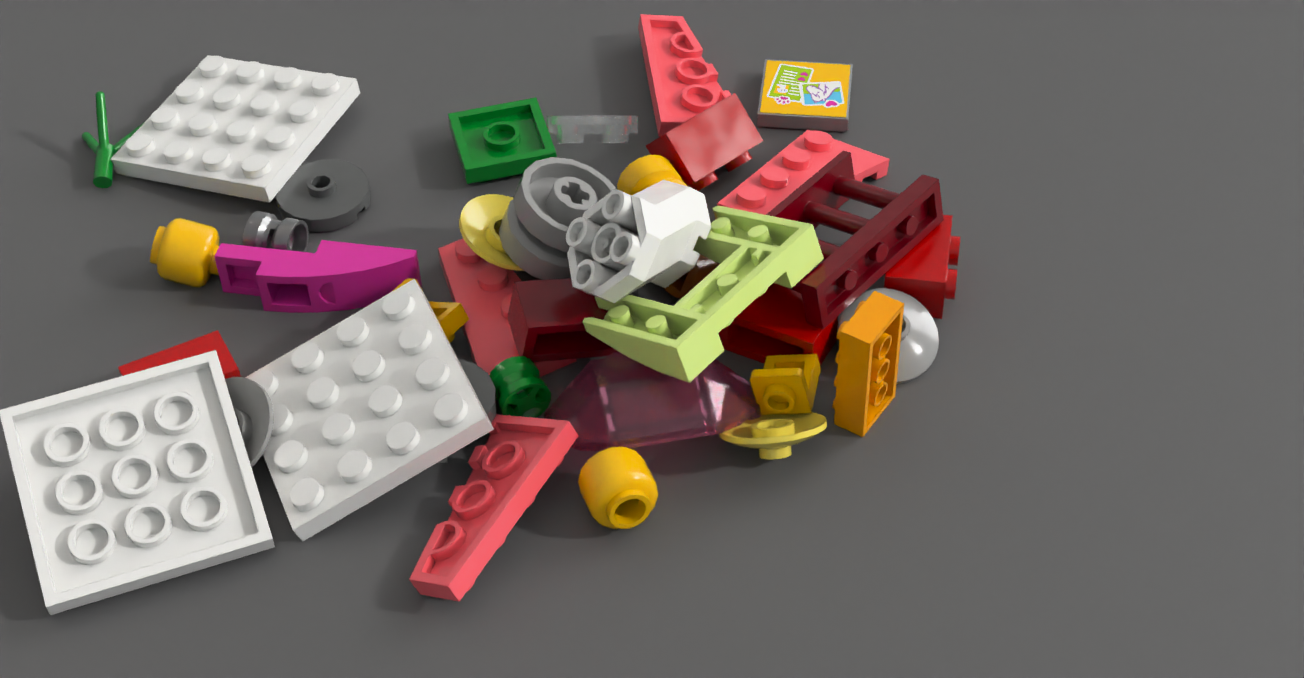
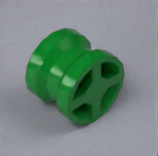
(520, 387)

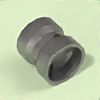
(268, 232)

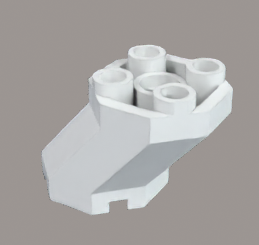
(636, 239)

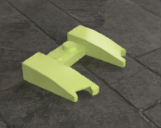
(684, 337)

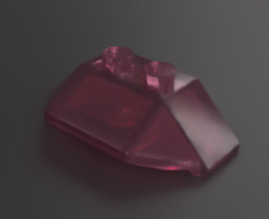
(636, 406)

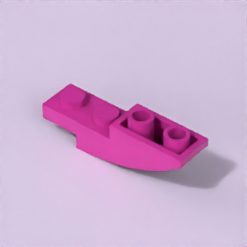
(330, 280)

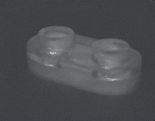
(612, 127)

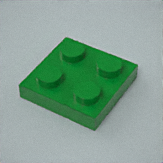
(500, 139)

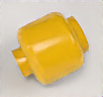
(185, 252)
(618, 488)

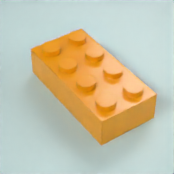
(867, 362)

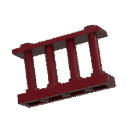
(875, 242)

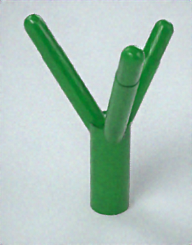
(103, 150)

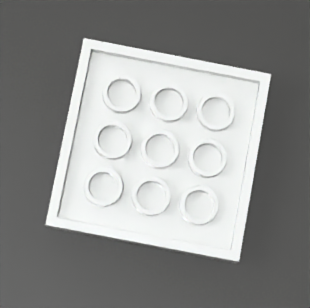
(236, 127)
(365, 409)
(134, 481)

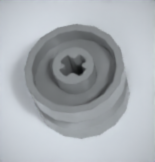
(542, 209)

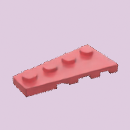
(676, 72)
(794, 167)
(486, 298)
(485, 509)

